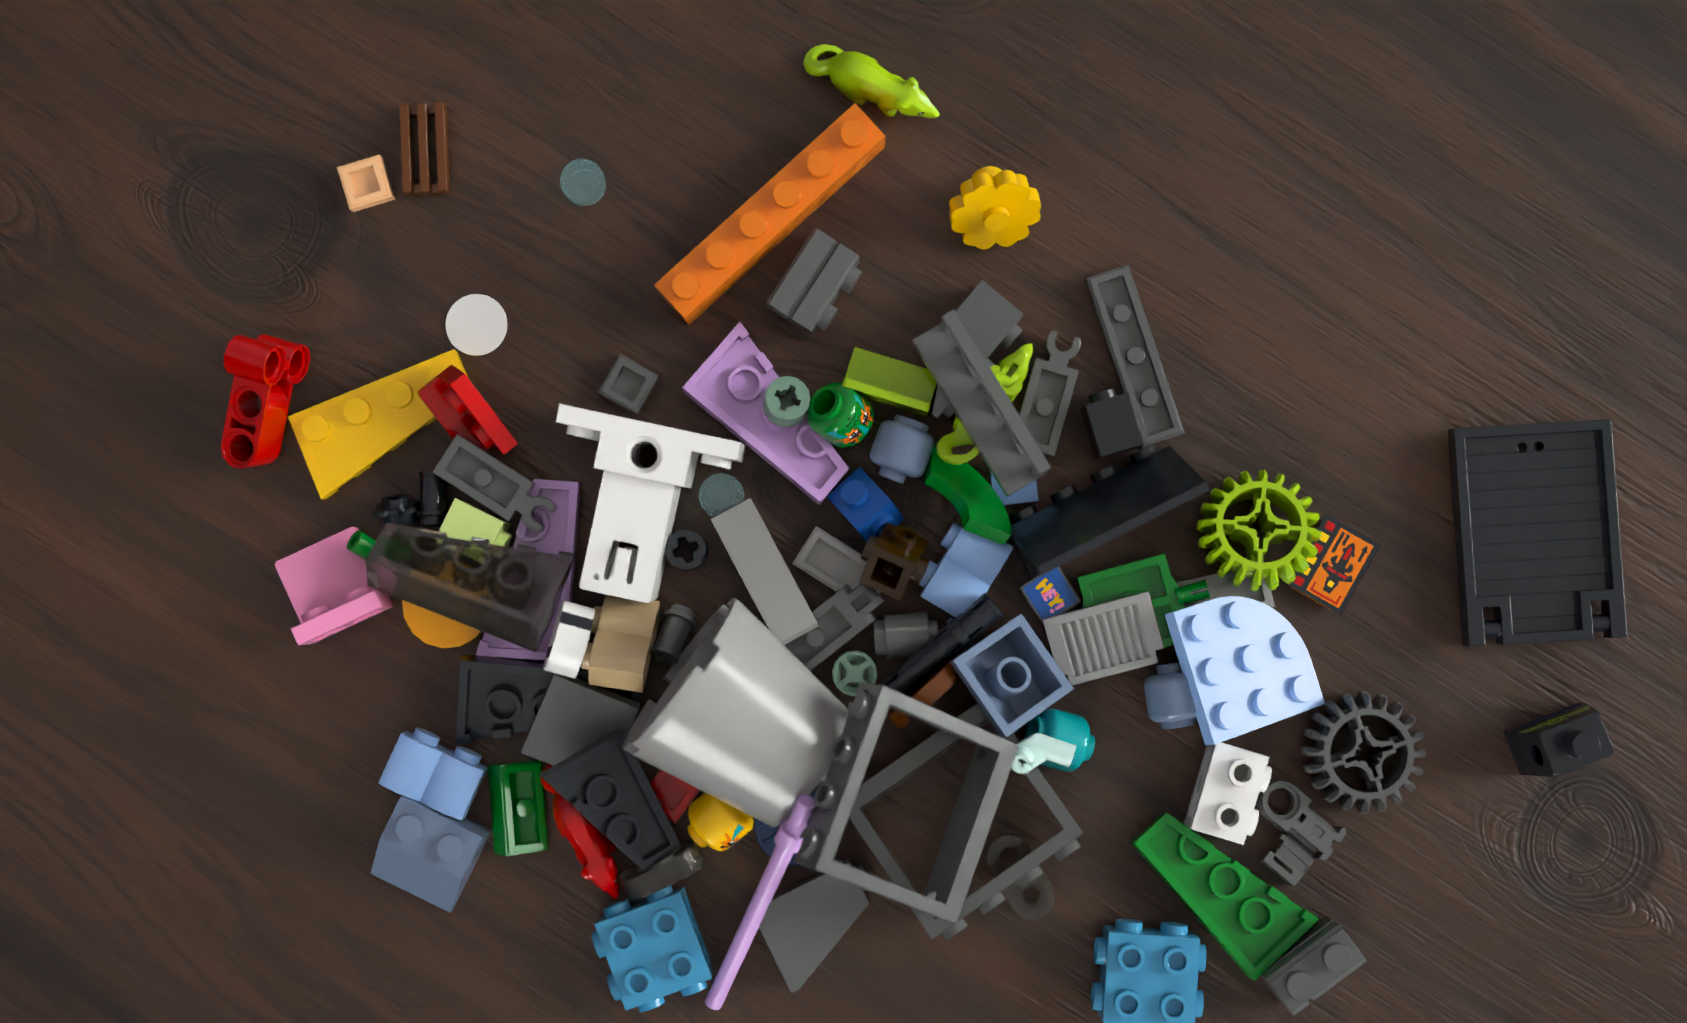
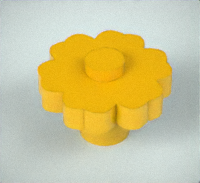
(994, 208)

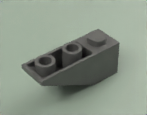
(990, 323)

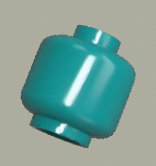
(1065, 727)

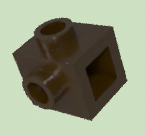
(894, 561)

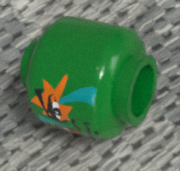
(840, 415)

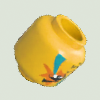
(717, 823)

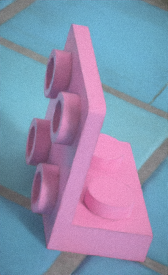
(329, 588)

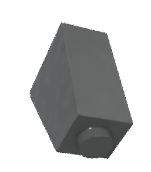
(809, 921)

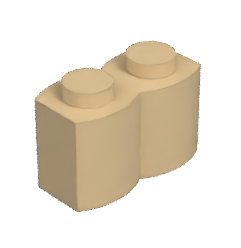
(622, 643)

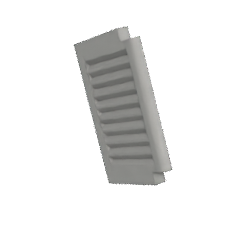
(1105, 638)

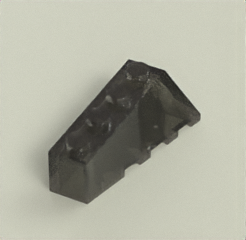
(472, 581)

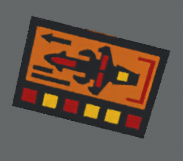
(1337, 567)

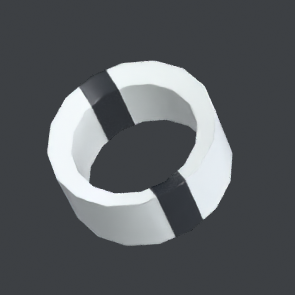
(569, 639)

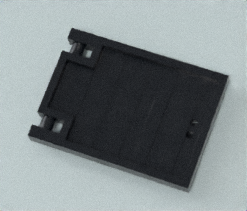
(1537, 532)

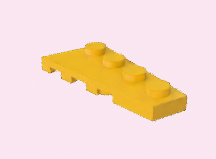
(363, 425)

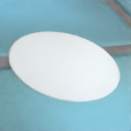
(476, 324)

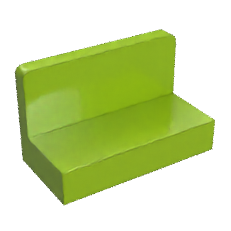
(890, 381)

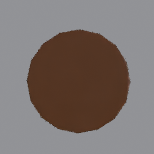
(928, 692)

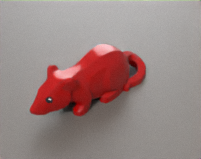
(589, 845)

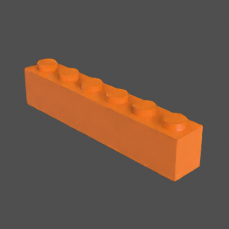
(771, 214)

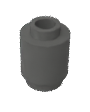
(903, 634)

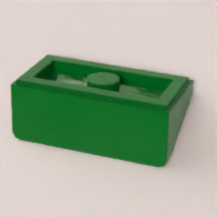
(517, 808)

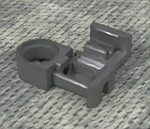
(1301, 837)

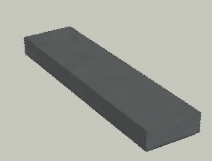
(1134, 353)

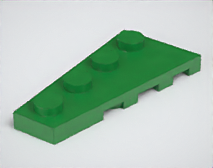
(1231, 903)

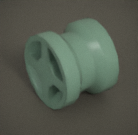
(782, 410)
(863, 671)

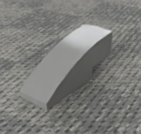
(764, 572)

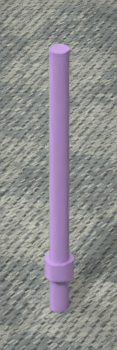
(787, 843)

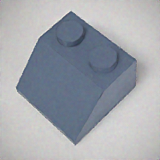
(1012, 676)
(428, 852)

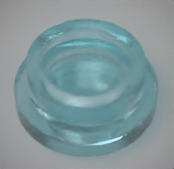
(720, 493)

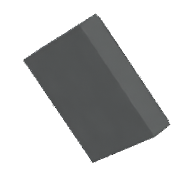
(575, 717)

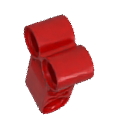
(267, 370)

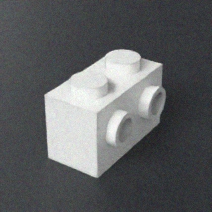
(1228, 792)

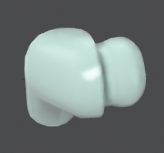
(1038, 749)

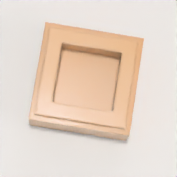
(366, 183)

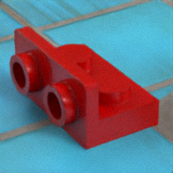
(464, 411)

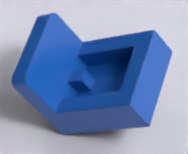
(864, 505)

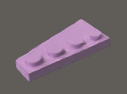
(733, 392)
(557, 536)

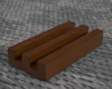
(422, 112)

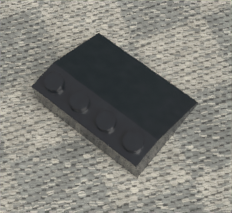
(1104, 509)

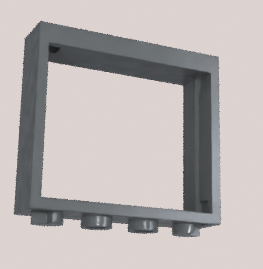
(968, 822)
(990, 894)

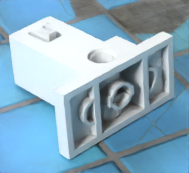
(638, 502)

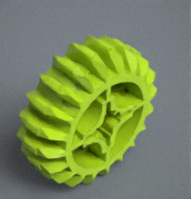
(1276, 530)

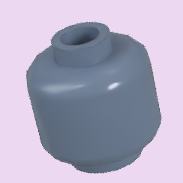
(901, 448)
(1169, 697)

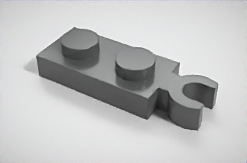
(1049, 394)
(491, 482)

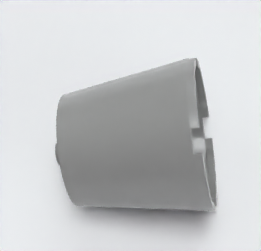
(741, 719)

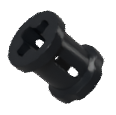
(675, 544)

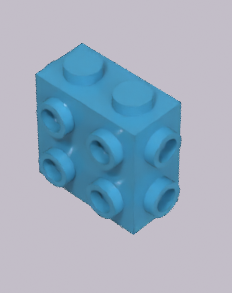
(652, 949)
(1148, 973)

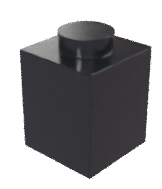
(1111, 423)

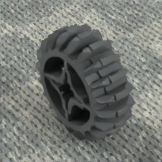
(1370, 770)

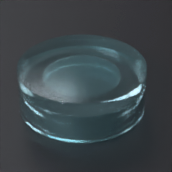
(583, 182)

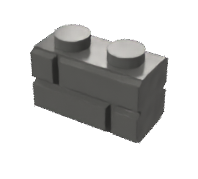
(814, 282)
(1313, 965)

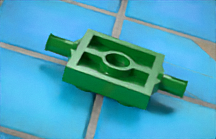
(1137, 577)

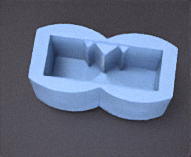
(963, 570)
(433, 773)

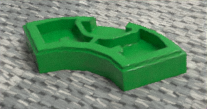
(971, 496)

